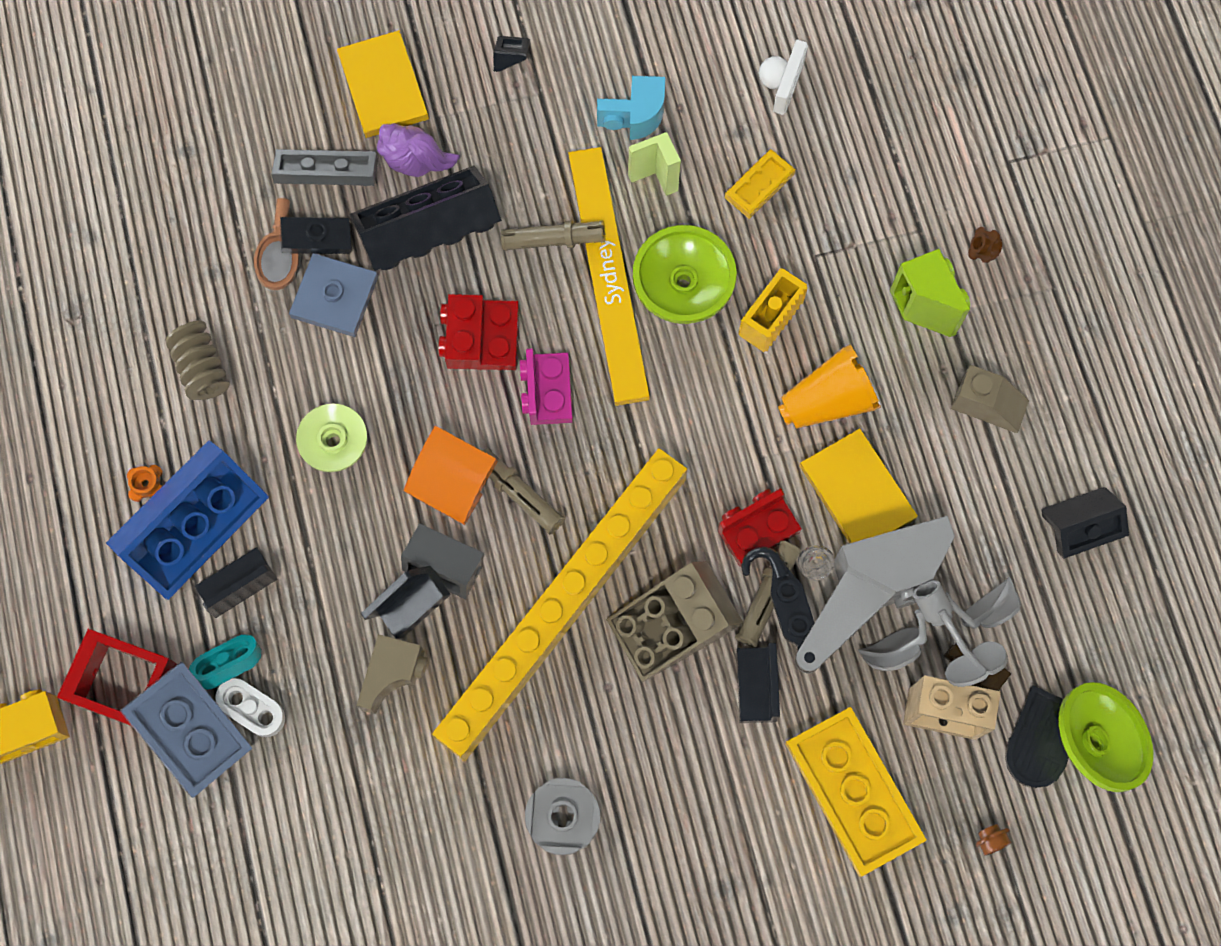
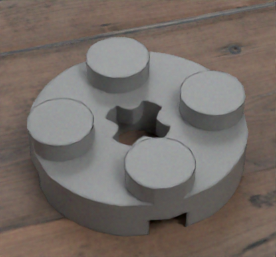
(548, 800)

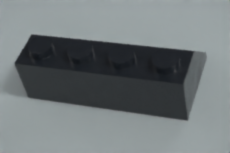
(426, 218)

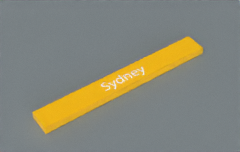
(609, 279)

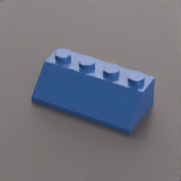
(187, 520)

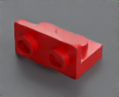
(758, 525)

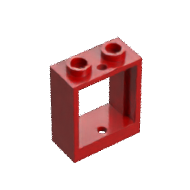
(87, 663)

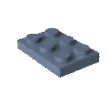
(186, 729)

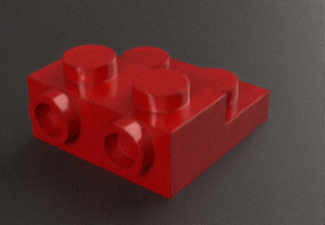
(479, 333)

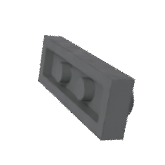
(324, 167)

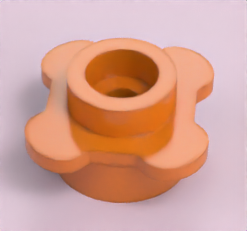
(137, 476)

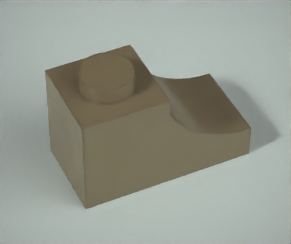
(390, 667)

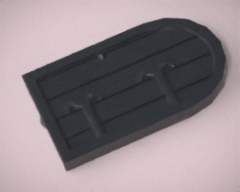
(1035, 746)

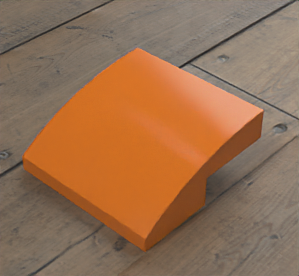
(449, 475)

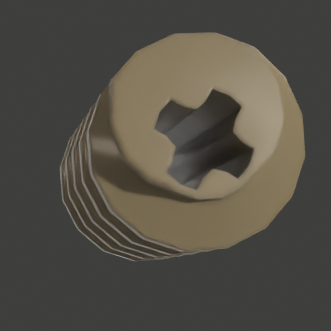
(195, 361)

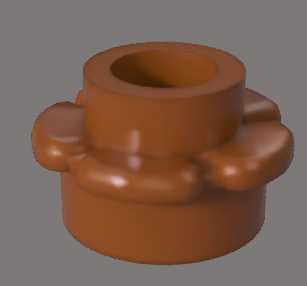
(993, 839)

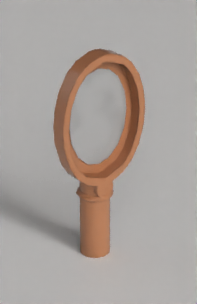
(272, 267)

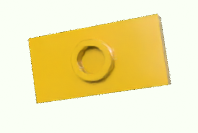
(760, 183)

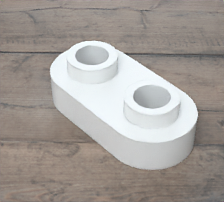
(251, 708)

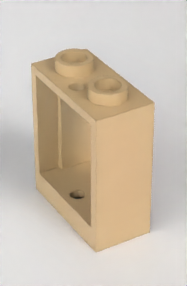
(967, 709)

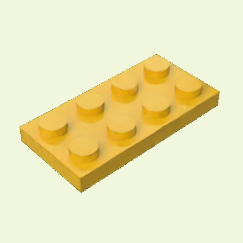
(855, 792)

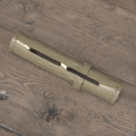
(554, 235)
(507, 480)
(762, 605)

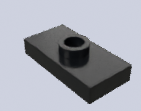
(315, 235)

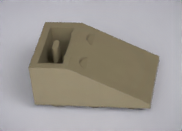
(674, 620)

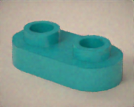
(226, 661)

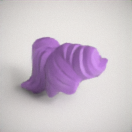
(412, 150)

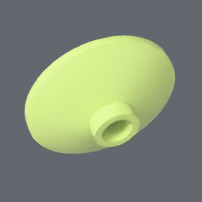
(330, 422)

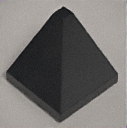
(509, 52)

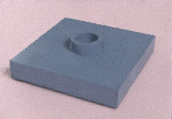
(333, 295)

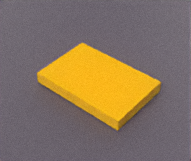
(382, 83)
(857, 488)

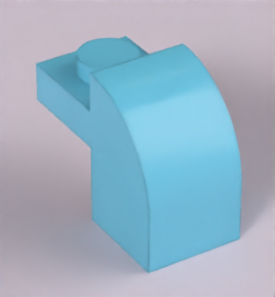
(640, 113)

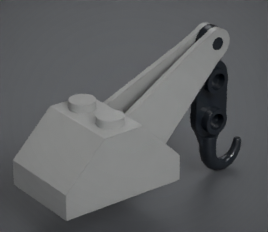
(870, 576)

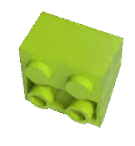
(929, 294)

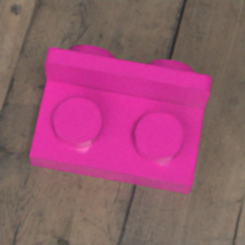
(548, 388)

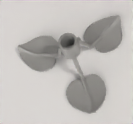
(936, 608)

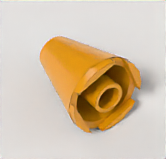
(830, 392)

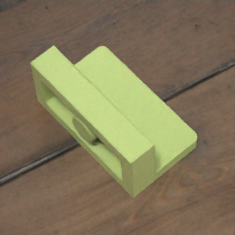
(656, 157)

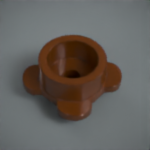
(985, 245)

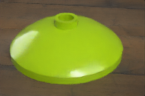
(687, 255)
(1106, 737)

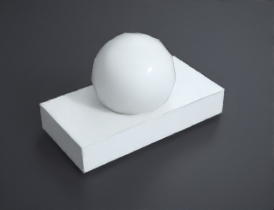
(783, 75)

